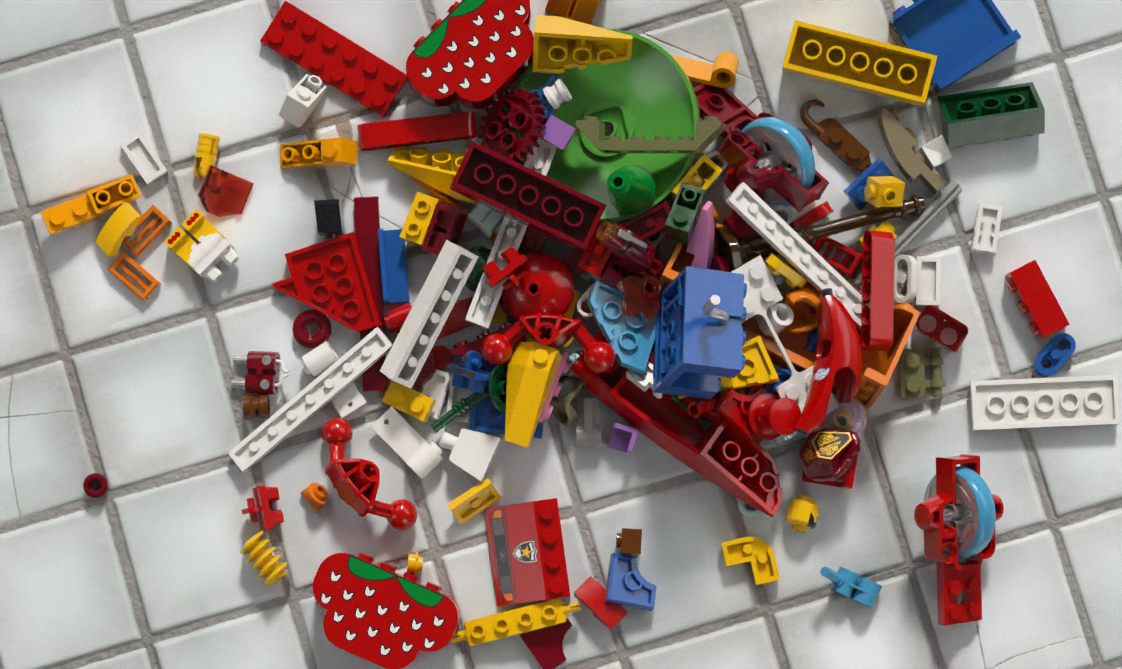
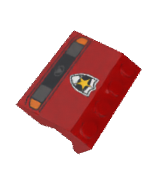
(527, 552)

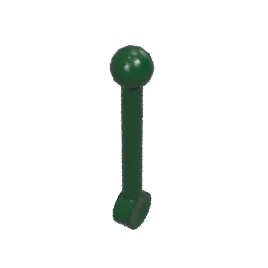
(704, 424)

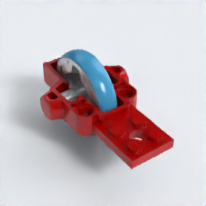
(964, 498)

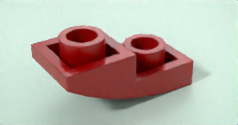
(593, 597)

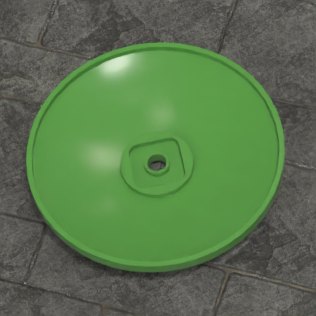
(637, 96)

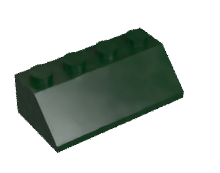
(991, 115)

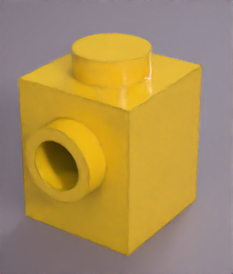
(884, 191)

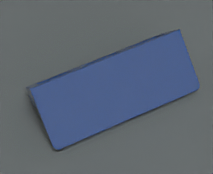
(393, 267)

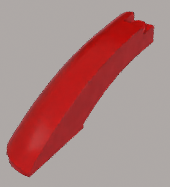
(714, 453)

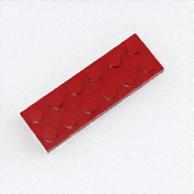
(334, 58)

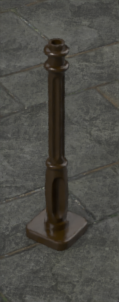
(739, 252)

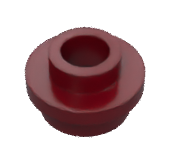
(87, 485)

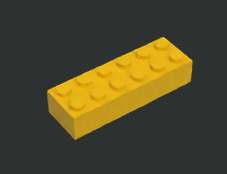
(859, 63)

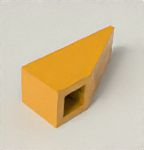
(319, 153)

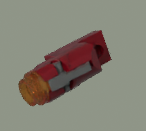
(630, 251)

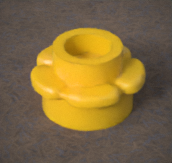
(414, 563)

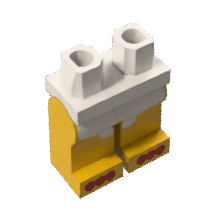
(206, 254)

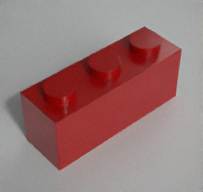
(1036, 300)

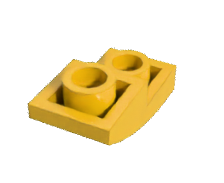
(119, 225)

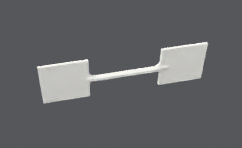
(759, 297)

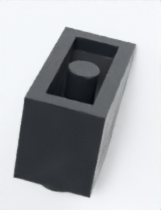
(329, 218)

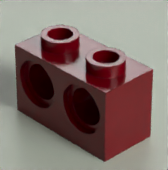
(445, 225)

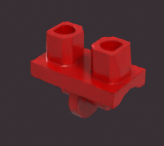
(513, 262)
(266, 518)

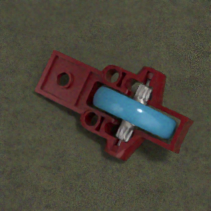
(761, 148)

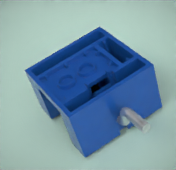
(699, 332)

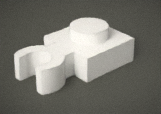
(643, 380)

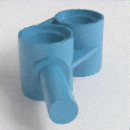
(852, 586)

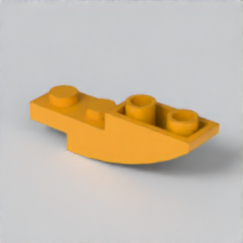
(91, 206)

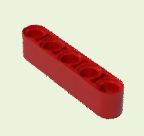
(417, 131)
(877, 290)

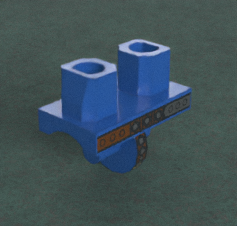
(469, 374)

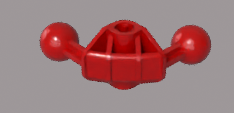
(598, 355)
(359, 479)

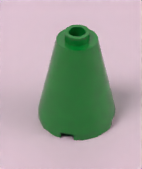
(631, 189)

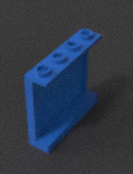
(957, 32)

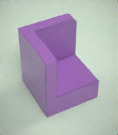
(558, 132)
(623, 438)

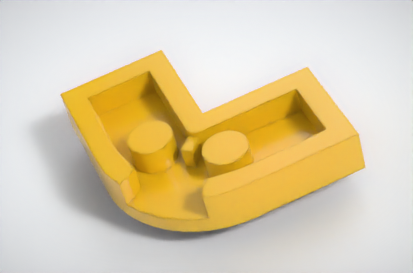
(757, 552)

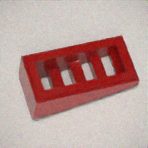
(855, 266)

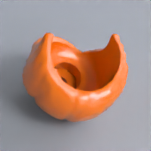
(805, 309)

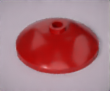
(554, 287)

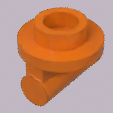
(315, 495)

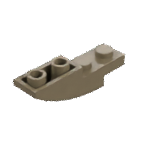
(899, 145)

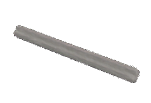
(921, 222)

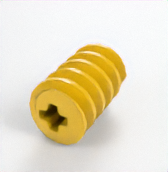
(263, 559)

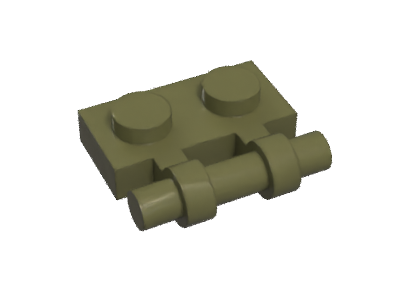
(912, 373)

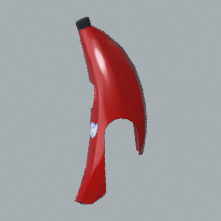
(836, 357)

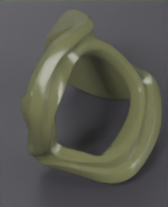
(562, 409)

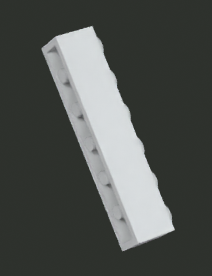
(428, 314)

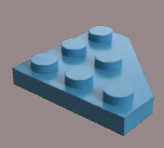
(627, 334)

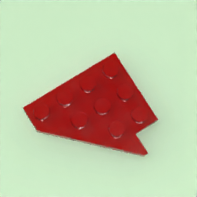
(333, 281)

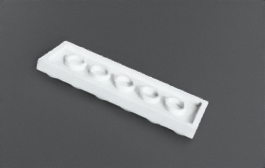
(1045, 402)

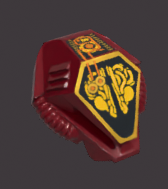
(829, 453)

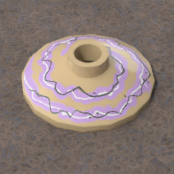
(853, 412)

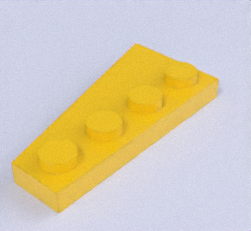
(757, 368)

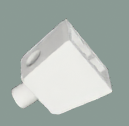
(471, 451)

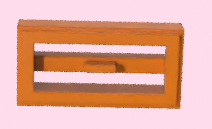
(142, 234)
(149, 289)

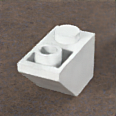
(303, 99)

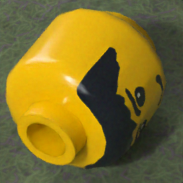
(802, 513)

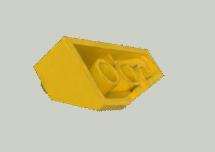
(572, 44)
(431, 168)

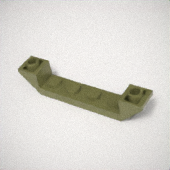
(706, 133)

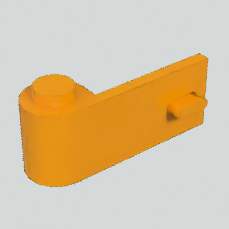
(720, 74)

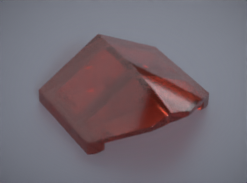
(223, 192)

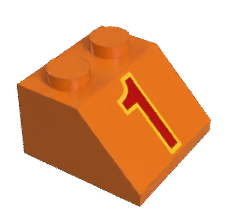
(576, 10)

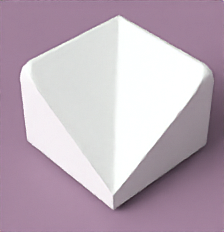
(936, 152)

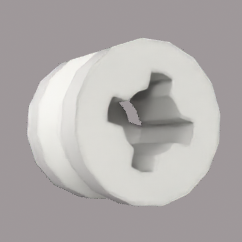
(557, 94)

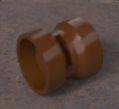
(256, 407)

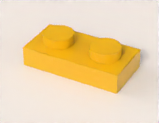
(409, 401)
(474, 501)

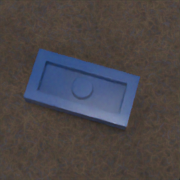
(855, 190)

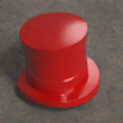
(773, 416)

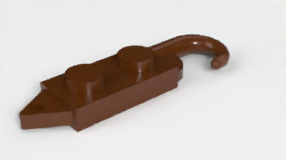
(837, 138)

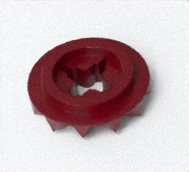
(306, 319)

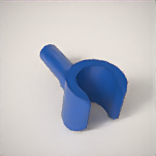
(551, 80)

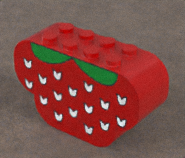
(472, 53)
(382, 612)

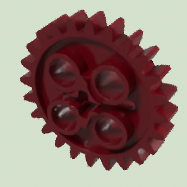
(522, 112)

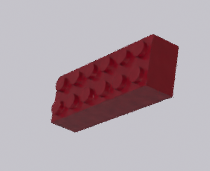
(527, 196)

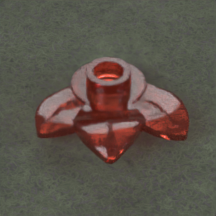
(637, 298)

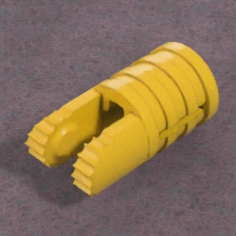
(205, 154)

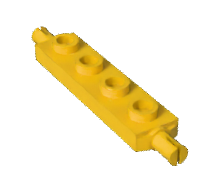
(515, 622)

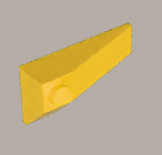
(528, 386)

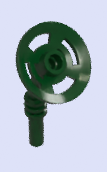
(496, 388)

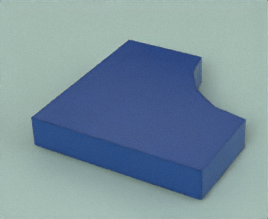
(627, 585)

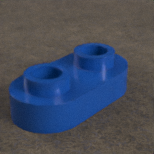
(1054, 355)

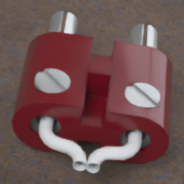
(262, 372)

